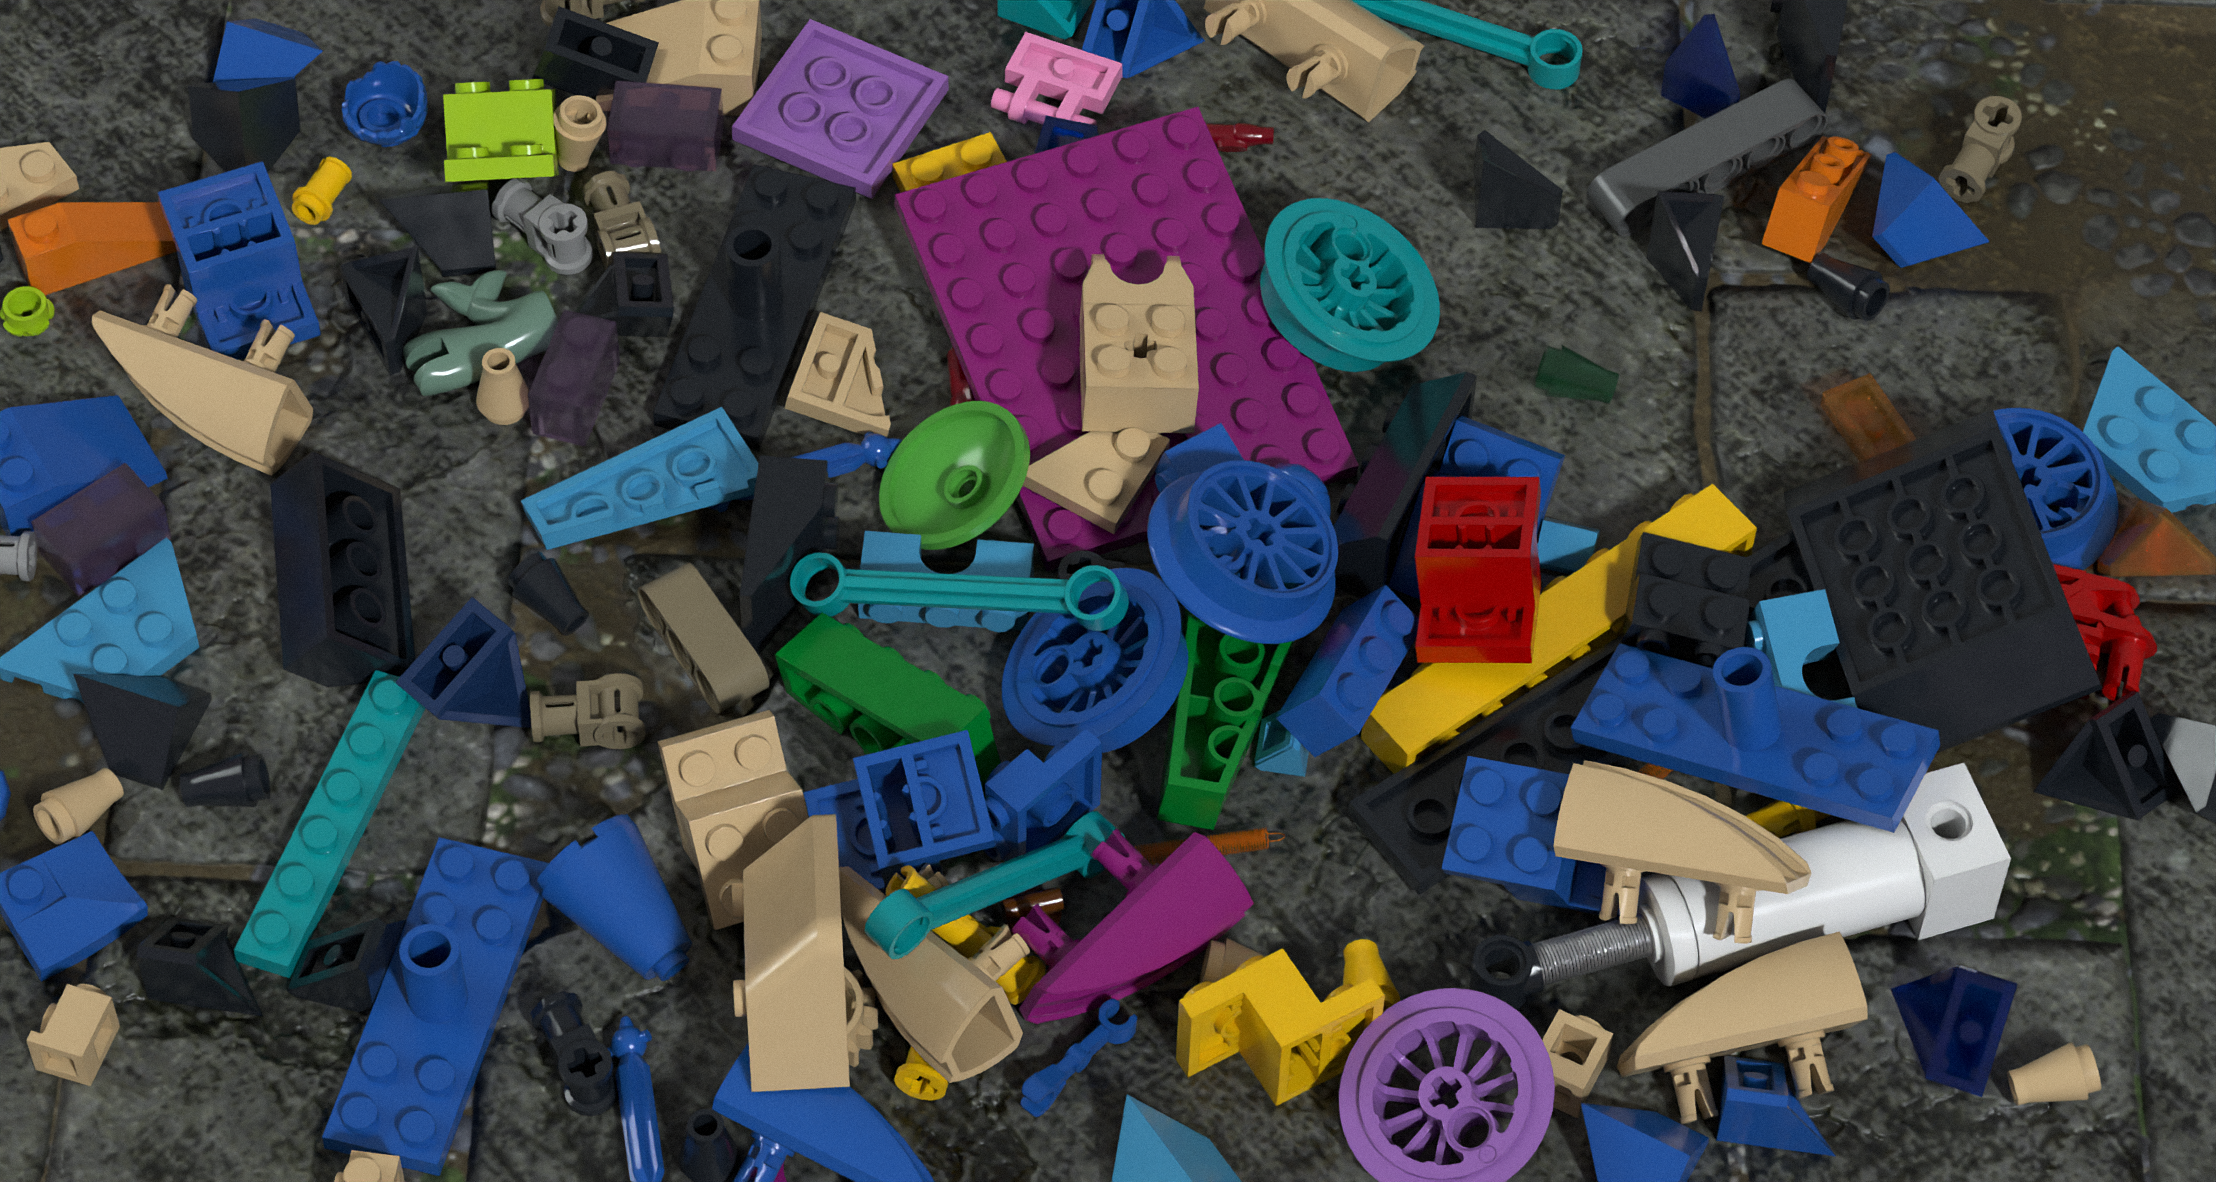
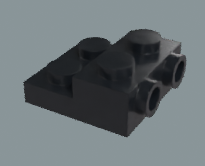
(1686, 600)

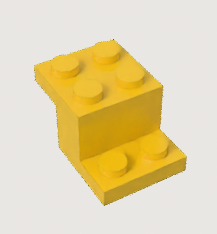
(1274, 1024)

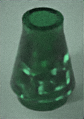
(1573, 376)

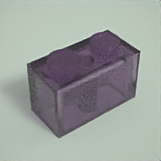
(665, 126)
(574, 378)
(101, 529)

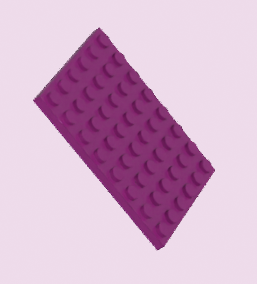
(1008, 276)

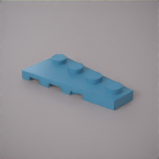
(656, 480)

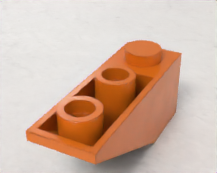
(1815, 198)

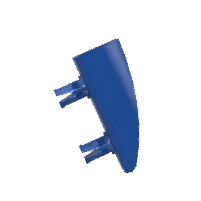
(820, 1124)

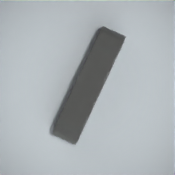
(1708, 154)

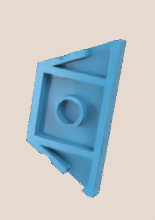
(2152, 437)
(123, 627)

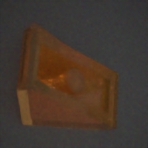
(2155, 545)

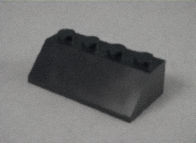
(1381, 504)
(340, 573)

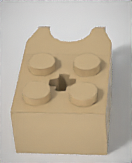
(1138, 351)

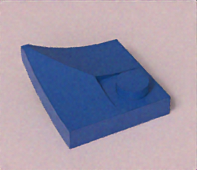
(68, 904)

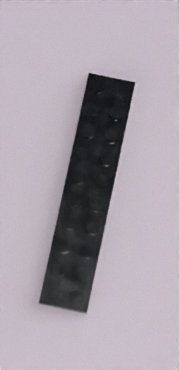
(1415, 807)

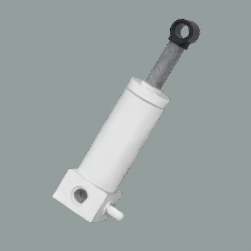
(1934, 870)

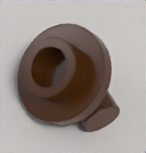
(1021, 904)

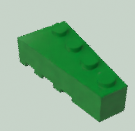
(879, 693)
(1214, 720)

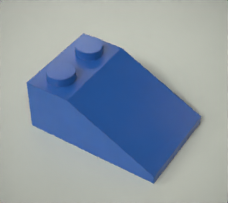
(63, 448)

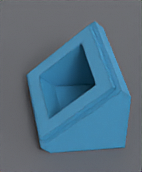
(1565, 545)
(1279, 750)

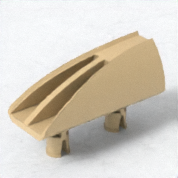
(1325, 47)
(211, 396)
(1660, 827)
(934, 994)
(1774, 999)

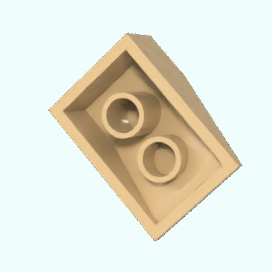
(702, 47)

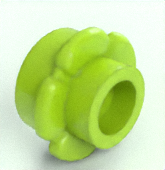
(24, 302)

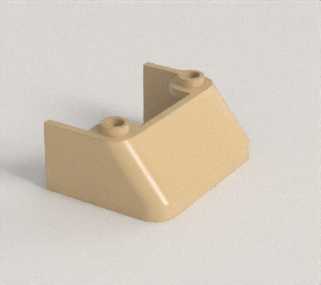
(794, 962)

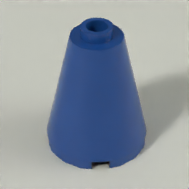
(619, 898)

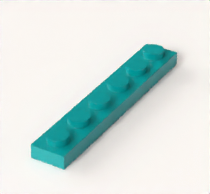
(330, 828)

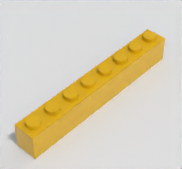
(1572, 622)

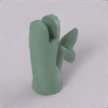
(454, 356)

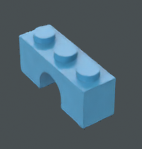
(903, 554)
(1794, 633)

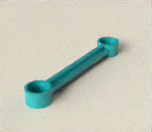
(1488, 38)
(959, 591)
(904, 921)

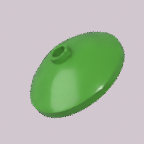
(955, 474)

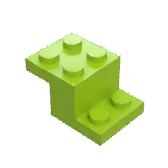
(500, 131)

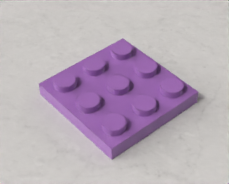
(840, 108)

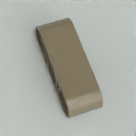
(703, 637)

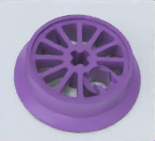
(1425, 1021)

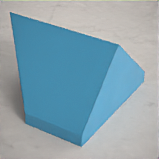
(1164, 1150)

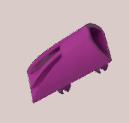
(1152, 932)

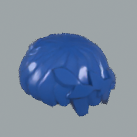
(385, 104)

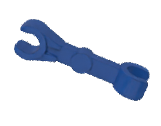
(1044, 1086)

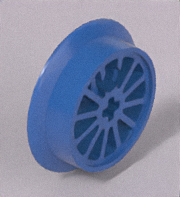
(2089, 511)
(1256, 528)
(1111, 683)

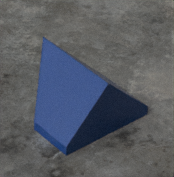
(1139, 33)
(262, 51)
(1918, 217)
(1763, 1110)
(1640, 1145)

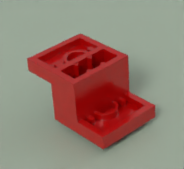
(1478, 570)

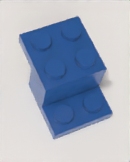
(238, 258)
(1479, 452)
(908, 808)
(1507, 837)

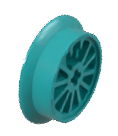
(1323, 285)

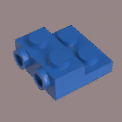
(1040, 801)

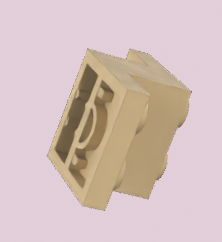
(730, 801)

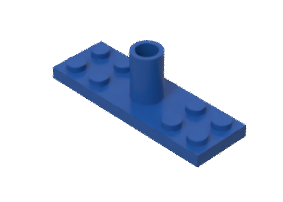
(1755, 735)
(437, 1006)

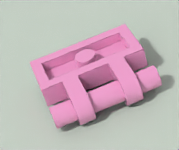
(1058, 73)

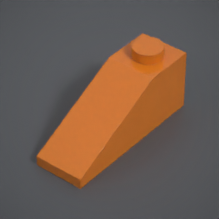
(87, 241)

